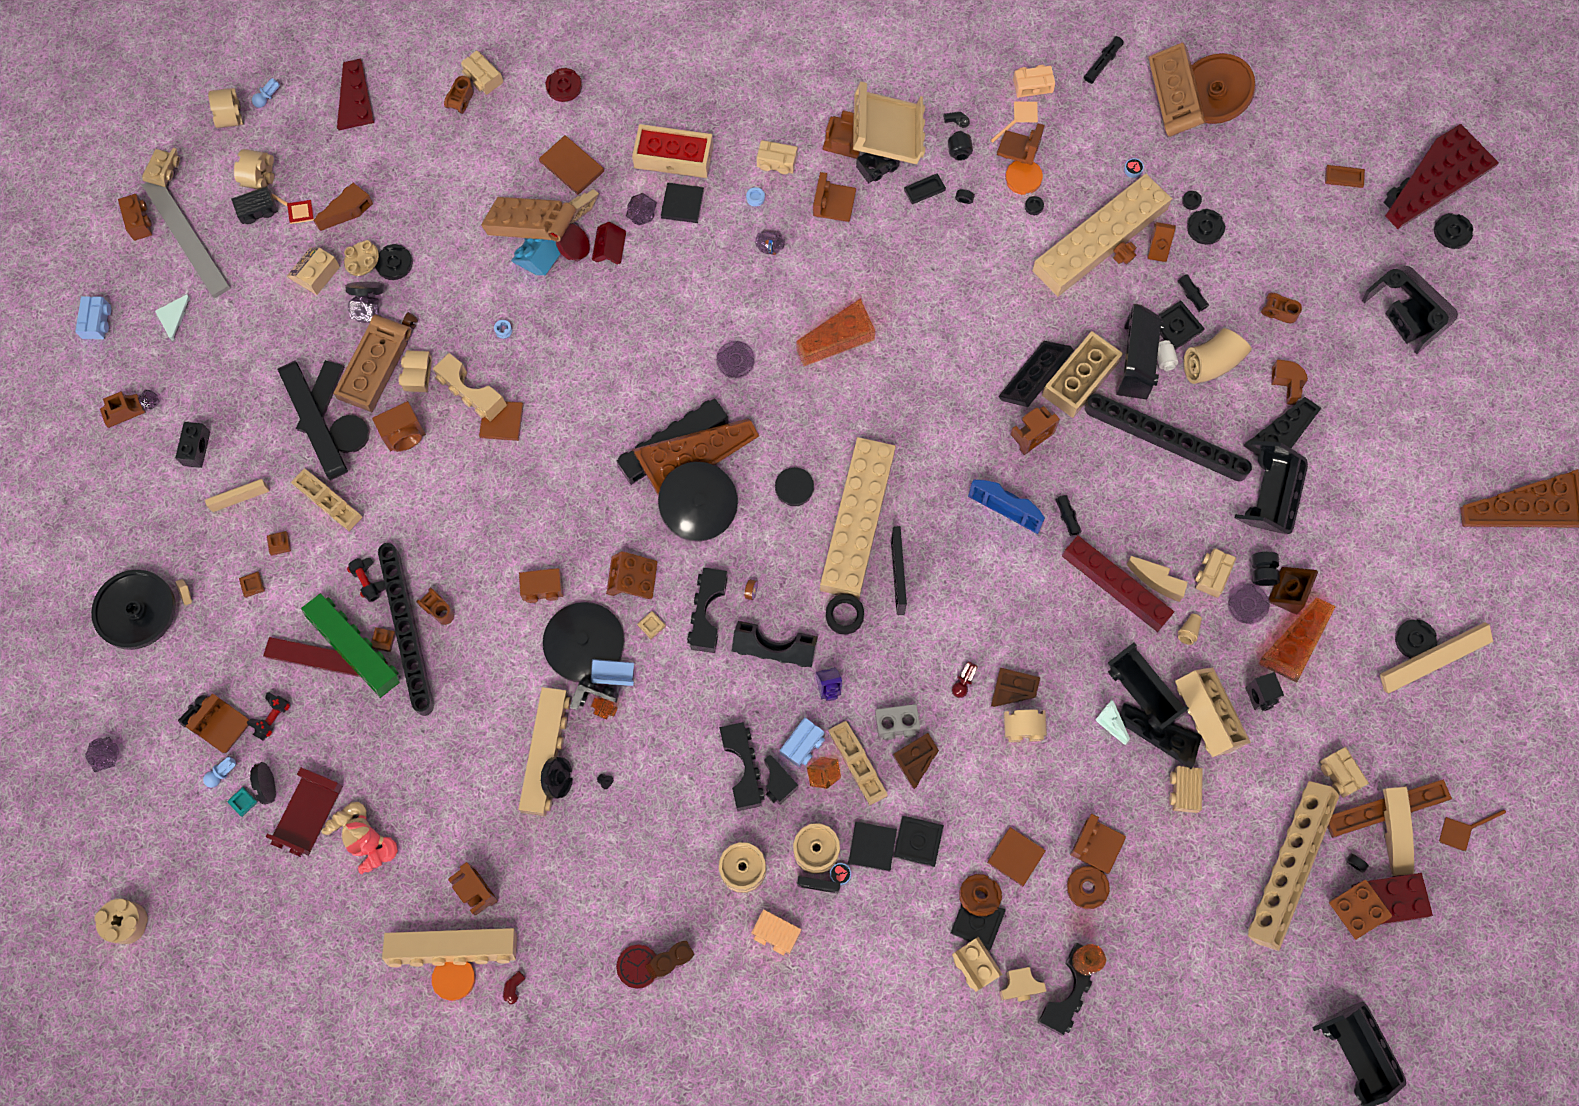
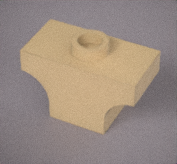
(1021, 985)

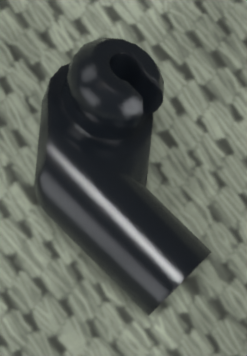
(958, 118)

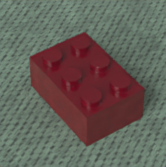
(1403, 897)

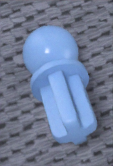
(259, 99)
(212, 778)

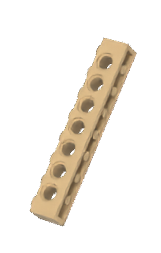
(1296, 875)

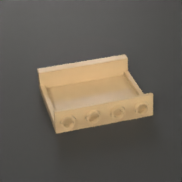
(888, 126)

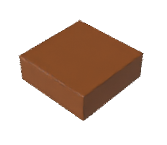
(251, 584)

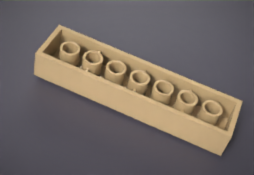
(1101, 234)
(857, 518)

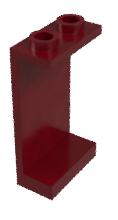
(306, 813)

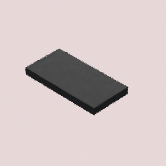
(1036, 373)
(898, 571)

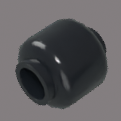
(960, 145)

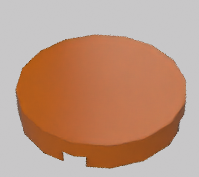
(1023, 177)
(453, 981)

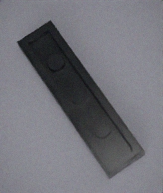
(325, 387)

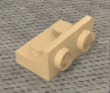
(161, 167)
(583, 204)
(976, 964)

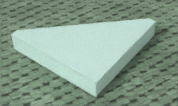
(172, 315)
(1112, 722)

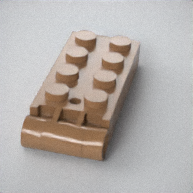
(1176, 89)
(528, 218)
(373, 363)

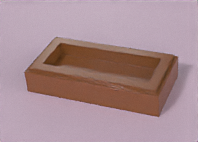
(1345, 176)

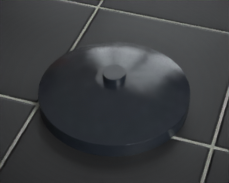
(697, 501)
(133, 609)
(578, 636)

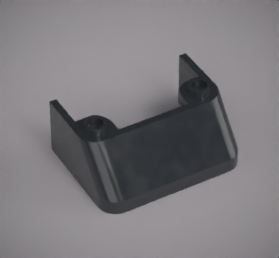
(1440, 311)
(1141, 353)
(1279, 490)
(1146, 688)
(1366, 1052)

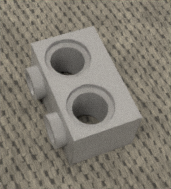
(896, 715)

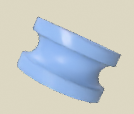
(507, 332)

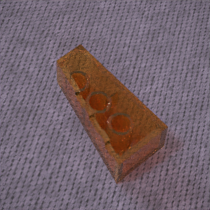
(838, 334)
(1299, 641)

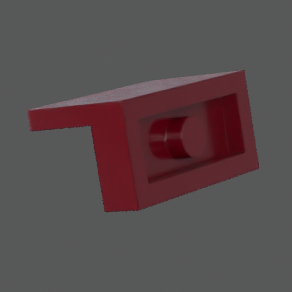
(609, 243)

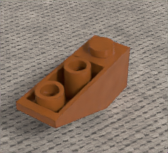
(345, 207)

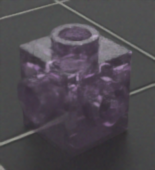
(641, 209)
(363, 308)
(102, 754)

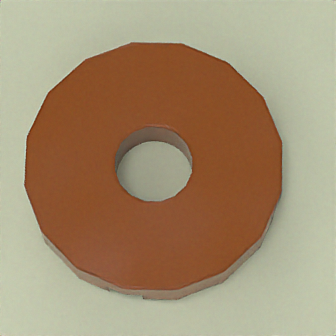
(1076, 892)
(976, 905)

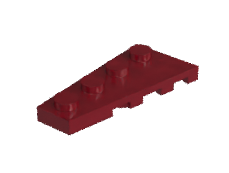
(354, 97)

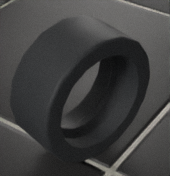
(844, 598)

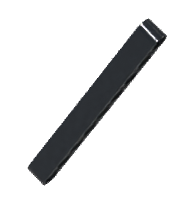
(1177, 437)
(410, 636)

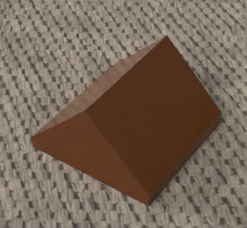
(1293, 588)

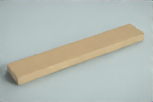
(1436, 657)

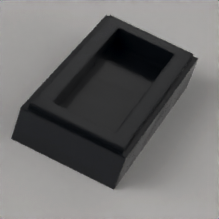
(924, 188)
(820, 885)

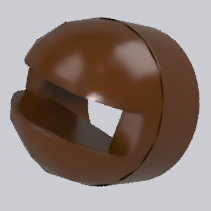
(409, 319)

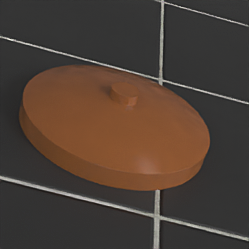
(1224, 86)

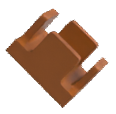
(840, 135)
(1038, 428)
(472, 889)

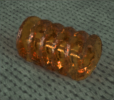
(1094, 953)

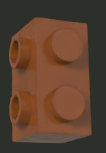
(134, 216)

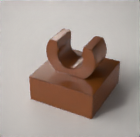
(278, 543)
(383, 639)

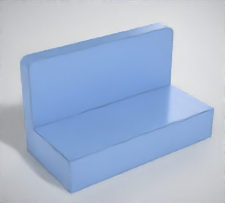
(612, 672)

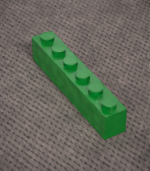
(350, 645)

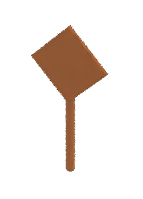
(1457, 833)

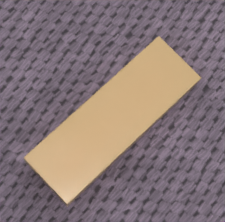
(237, 495)

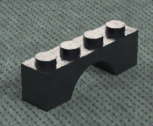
(712, 585)
(750, 641)
(746, 792)
(1058, 1015)

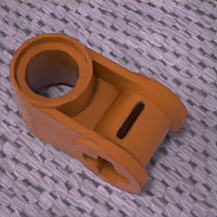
(457, 97)
(1280, 308)
(434, 605)

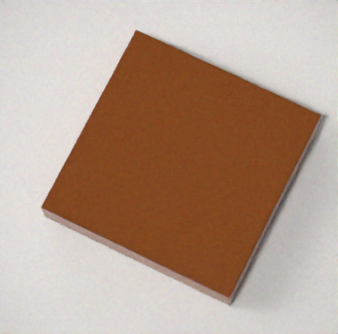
(505, 425)
(1016, 856)

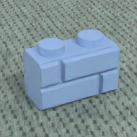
(93, 317)
(802, 743)

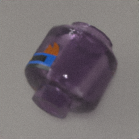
(770, 241)

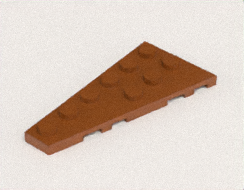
(1539, 504)

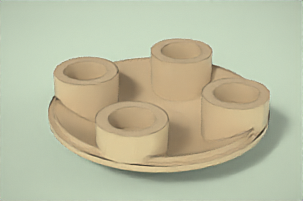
(361, 258)

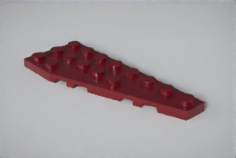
(1446, 168)

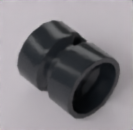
(1265, 569)

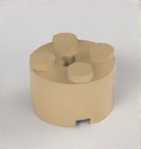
(225, 107)
(254, 169)
(1025, 725)
(110, 917)

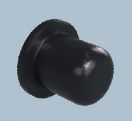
(605, 781)

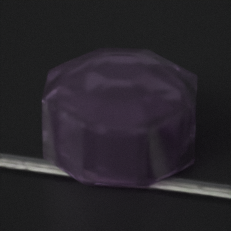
(148, 399)

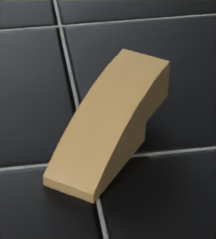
(1157, 578)

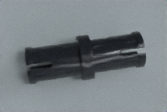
(1193, 293)
(1068, 515)

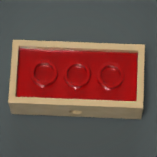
(672, 151)

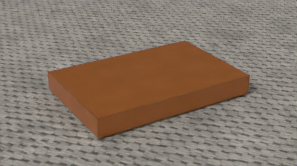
(571, 165)

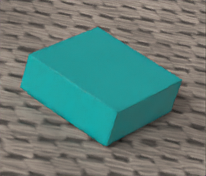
(242, 801)

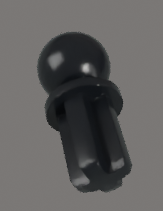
(183, 720)

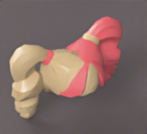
(360, 837)

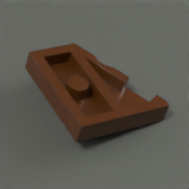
(1014, 687)
(916, 758)

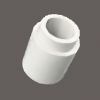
(1166, 356)

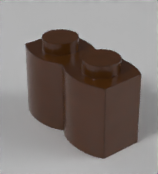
(668, 961)

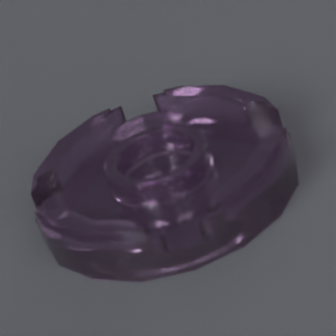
(735, 359)
(1248, 604)

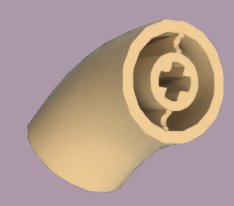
(1215, 356)

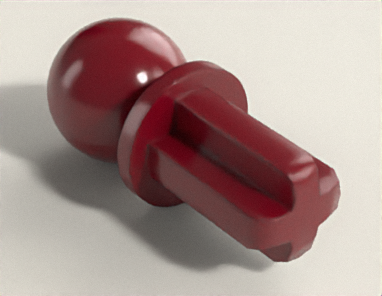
(960, 688)

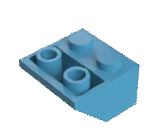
(536, 255)

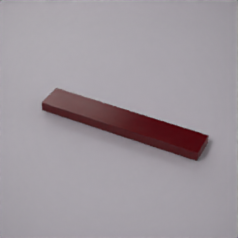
(307, 656)

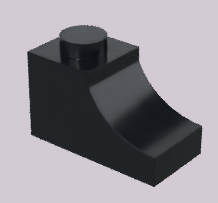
(781, 784)

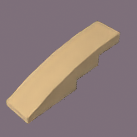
(326, 499)
(857, 763)
(1399, 831)

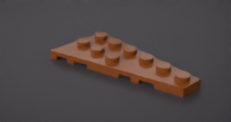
(702, 446)

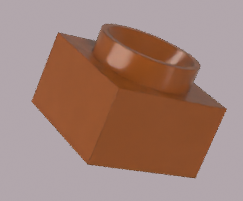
(399, 427)

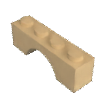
(485, 400)

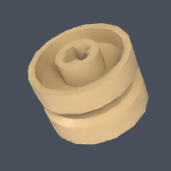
(829, 847)
(745, 880)

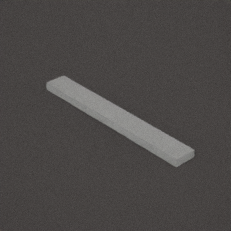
(187, 239)

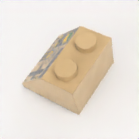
(314, 270)

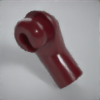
(509, 992)

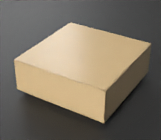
(651, 625)

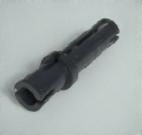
(1108, 54)

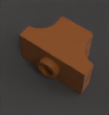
(1161, 241)
(120, 408)

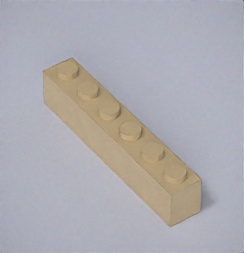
(544, 745)
(449, 946)

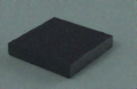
(682, 202)
(1179, 325)
(918, 841)
(872, 846)
(969, 926)

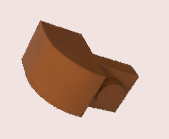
(1290, 375)

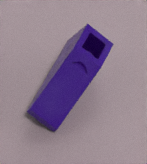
(829, 683)

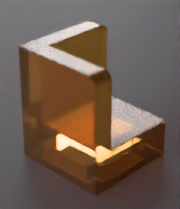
(824, 772)

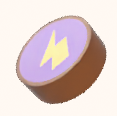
(751, 589)

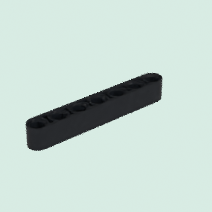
(312, 420)

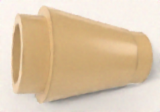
(1190, 630)

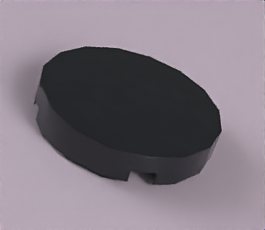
(1206, 226)
(1452, 236)
(394, 262)
(364, 288)
(349, 433)
(794, 486)
(1415, 638)
(556, 777)
(263, 782)

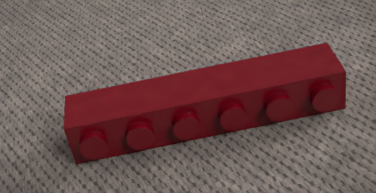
(1117, 583)

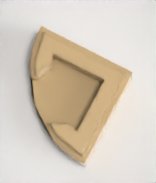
(183, 591)

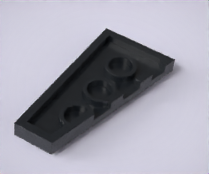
(1288, 427)
(1174, 740)

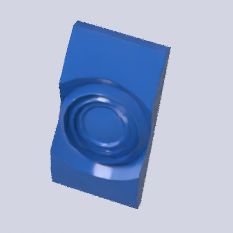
(1007, 504)

